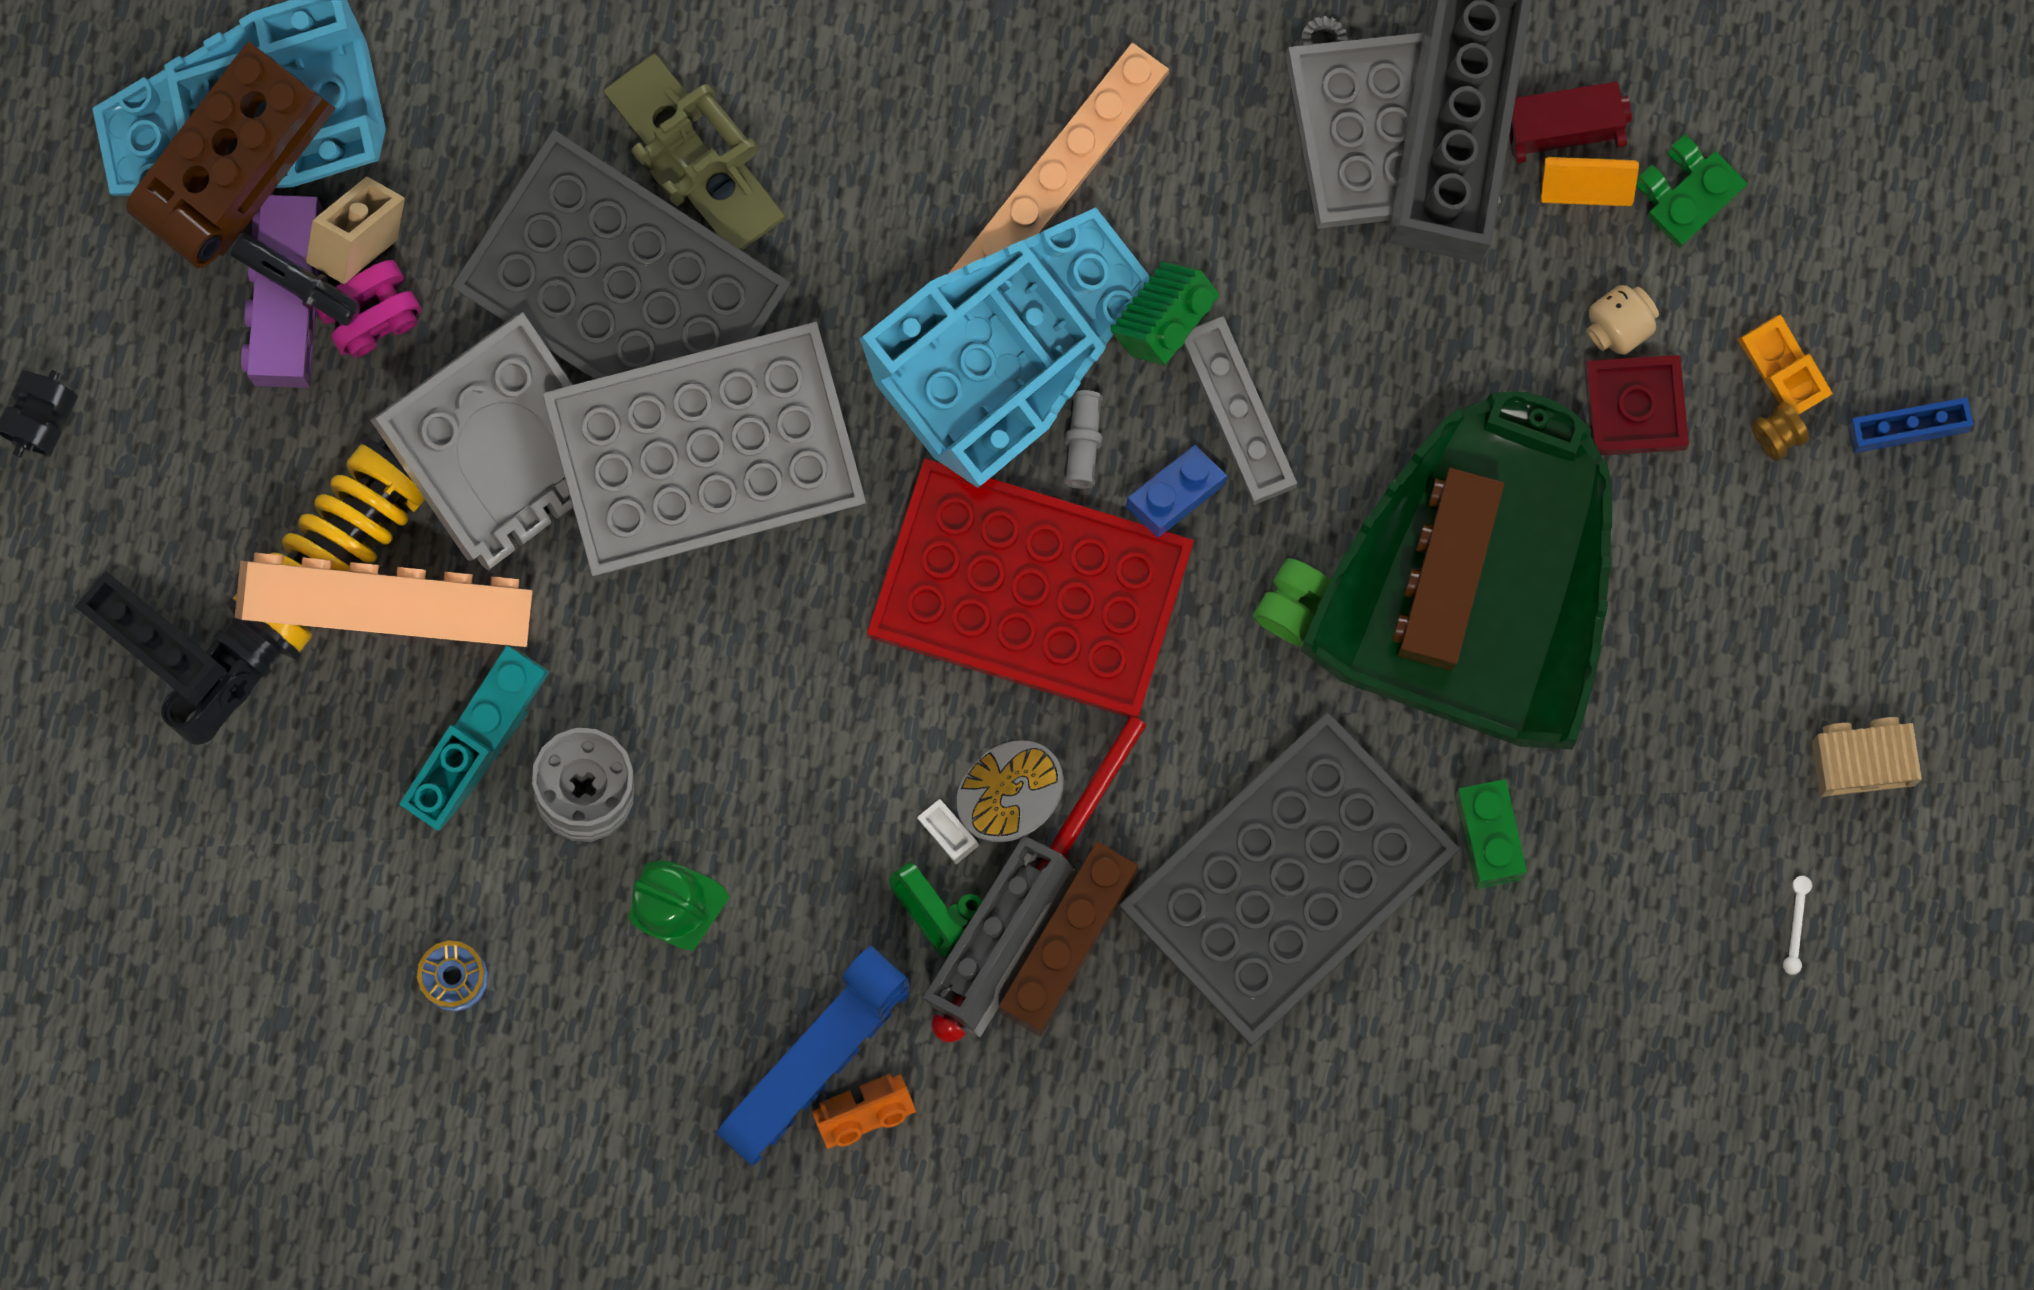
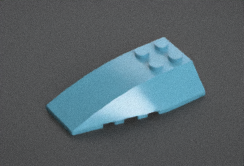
(309, 39)
(1003, 342)

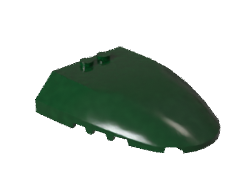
(1539, 592)

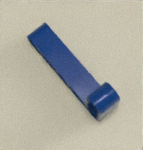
(826, 1047)

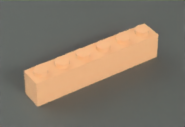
(383, 603)

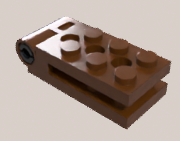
(228, 157)

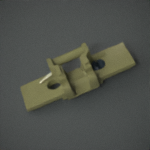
(681, 162)

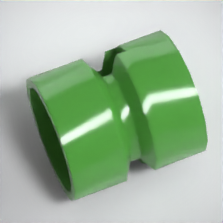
(1293, 603)

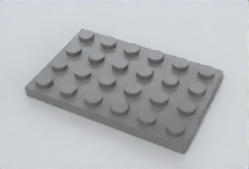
(704, 448)

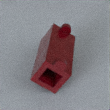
(1569, 119)

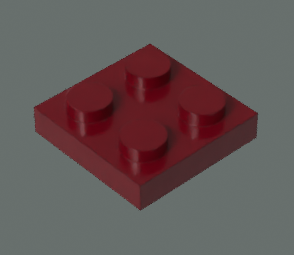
(1637, 405)

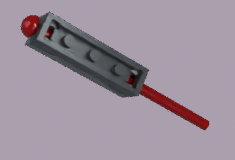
(1015, 913)

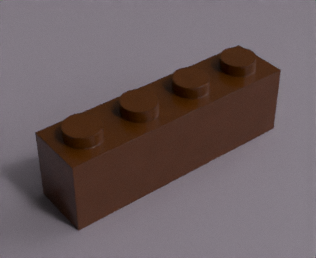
(1449, 570)
(1068, 939)

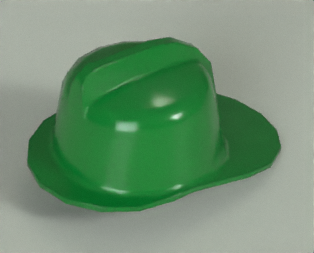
(675, 903)

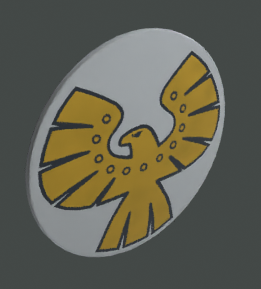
(1010, 791)

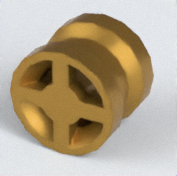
(1780, 431)

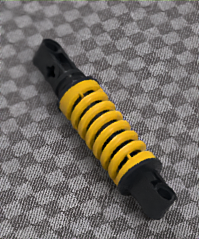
(338, 535)

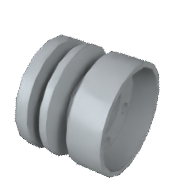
(578, 758)

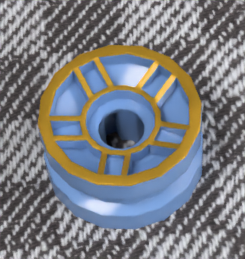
(446, 957)

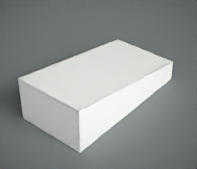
(948, 831)

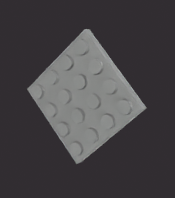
(1354, 123)

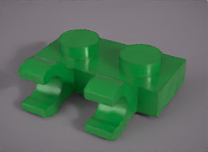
(1697, 198)

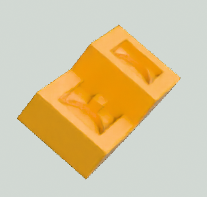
(1784, 366)

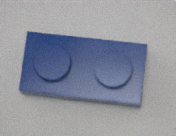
(1176, 491)

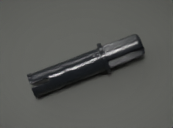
(295, 279)

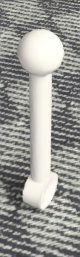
(1801, 886)

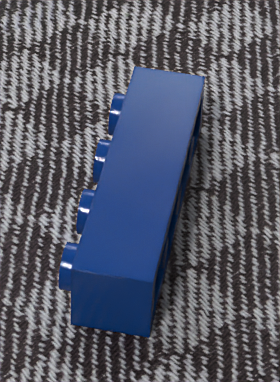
(1910, 425)

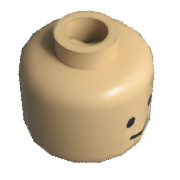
(1622, 319)

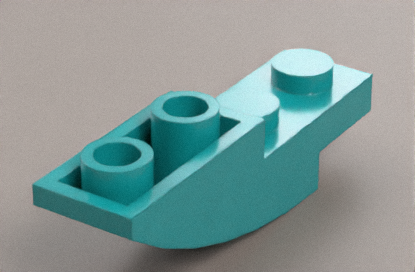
(475, 739)

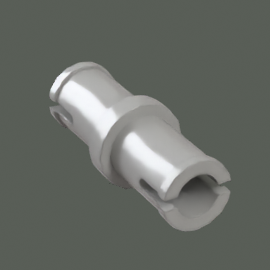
(1083, 439)

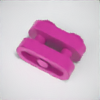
(394, 314)

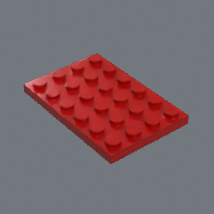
(1031, 589)

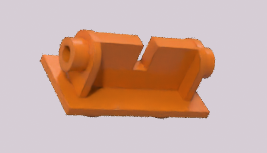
(844, 1121)

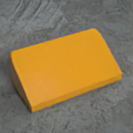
(1589, 181)

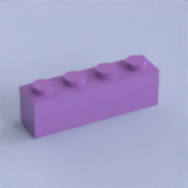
(279, 323)

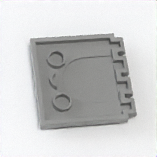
(484, 442)

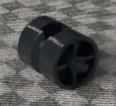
(36, 413)

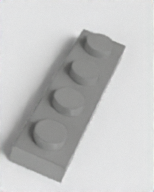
(1239, 411)

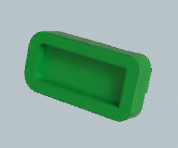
(938, 924)

